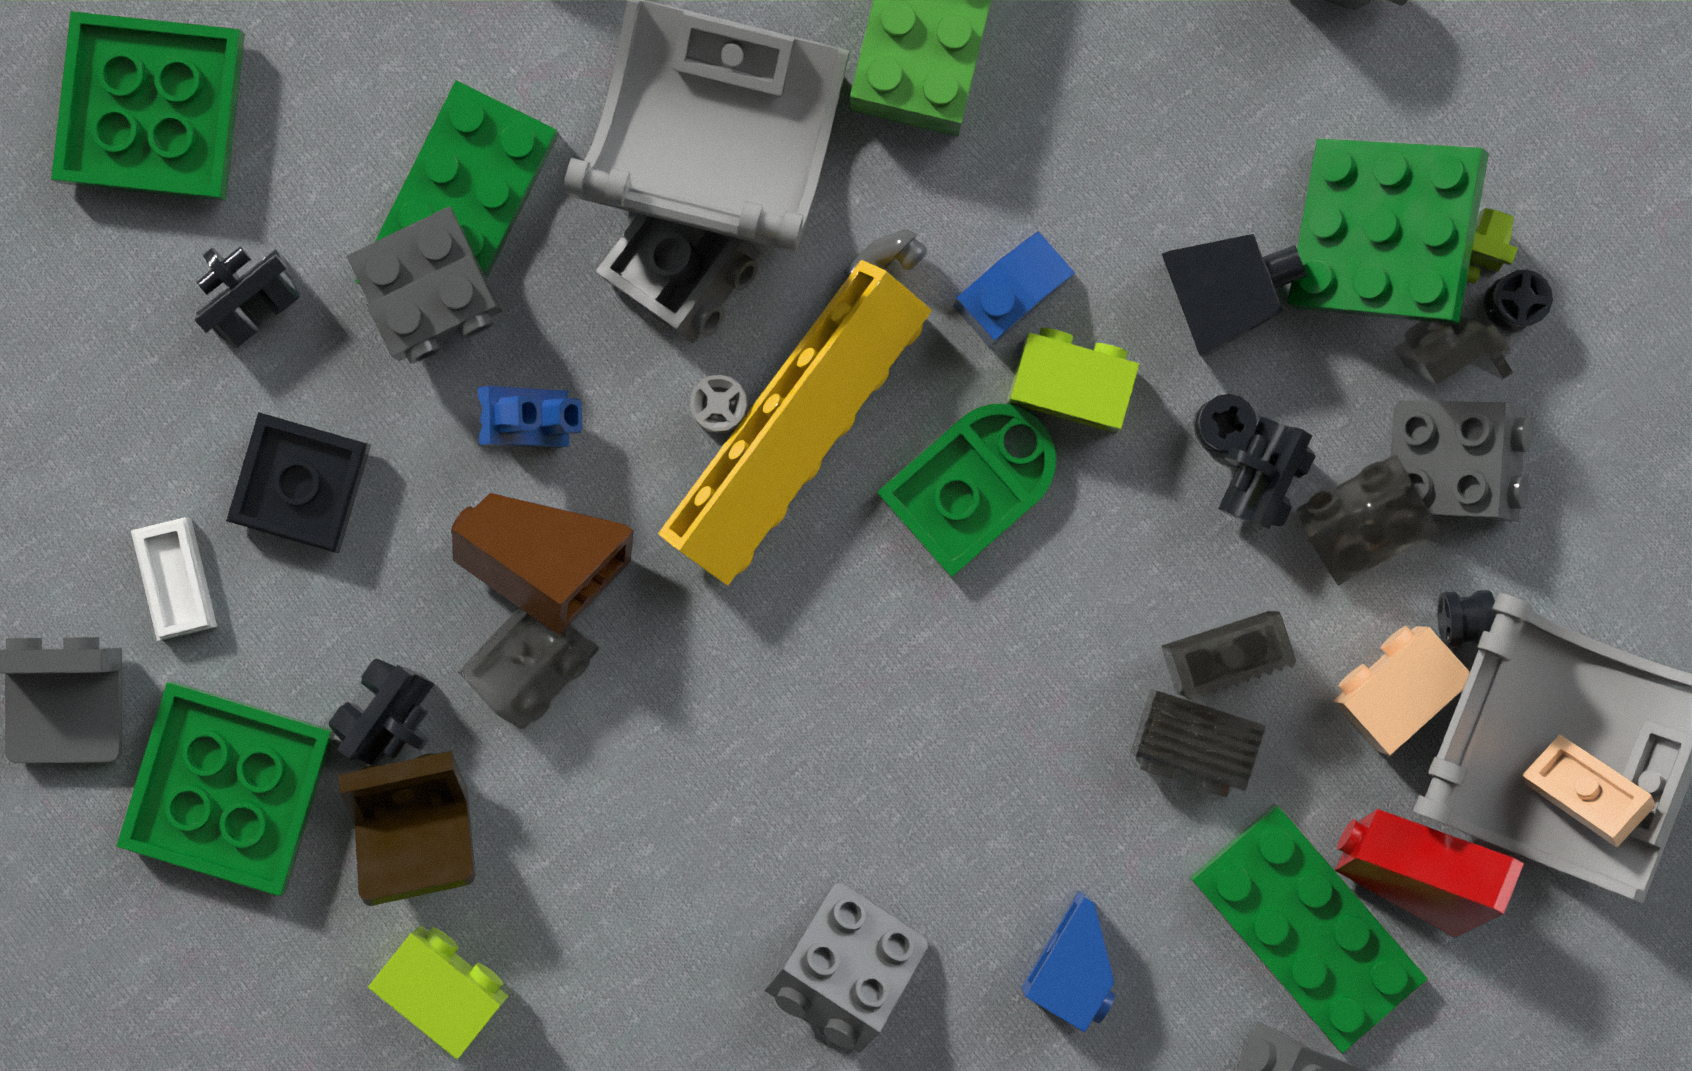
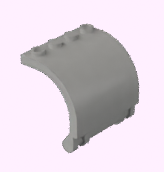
(713, 125)
(1547, 682)

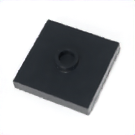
(298, 482)

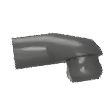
(899, 246)

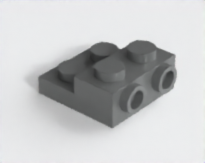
(679, 272)
(424, 286)

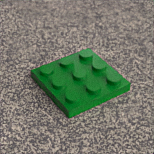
(148, 106)
(1389, 229)
(225, 788)

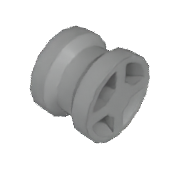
(713, 397)

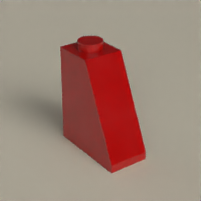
(1428, 871)

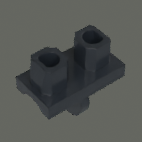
(225, 310)
(1265, 473)
(389, 718)

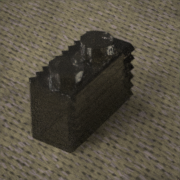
(1229, 654)
(1198, 742)

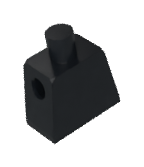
(1229, 287)

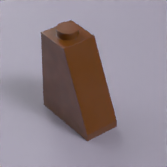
(540, 555)

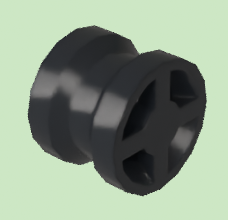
(1530, 297)
(1211, 429)
(1464, 617)

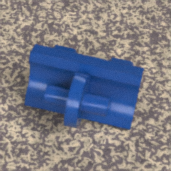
(528, 417)

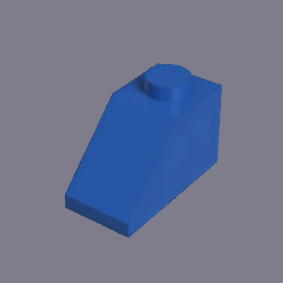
(1012, 288)
(1074, 969)

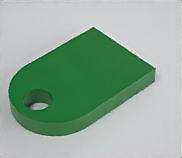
(969, 486)

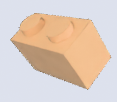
(1401, 688)

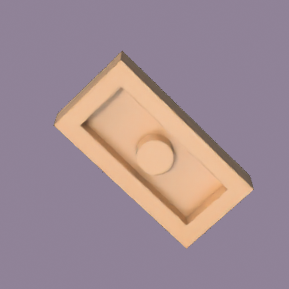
(1589, 790)

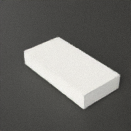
(173, 578)

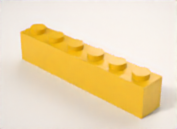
(796, 422)

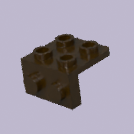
(410, 827)

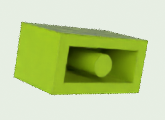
(1073, 380)
(439, 989)

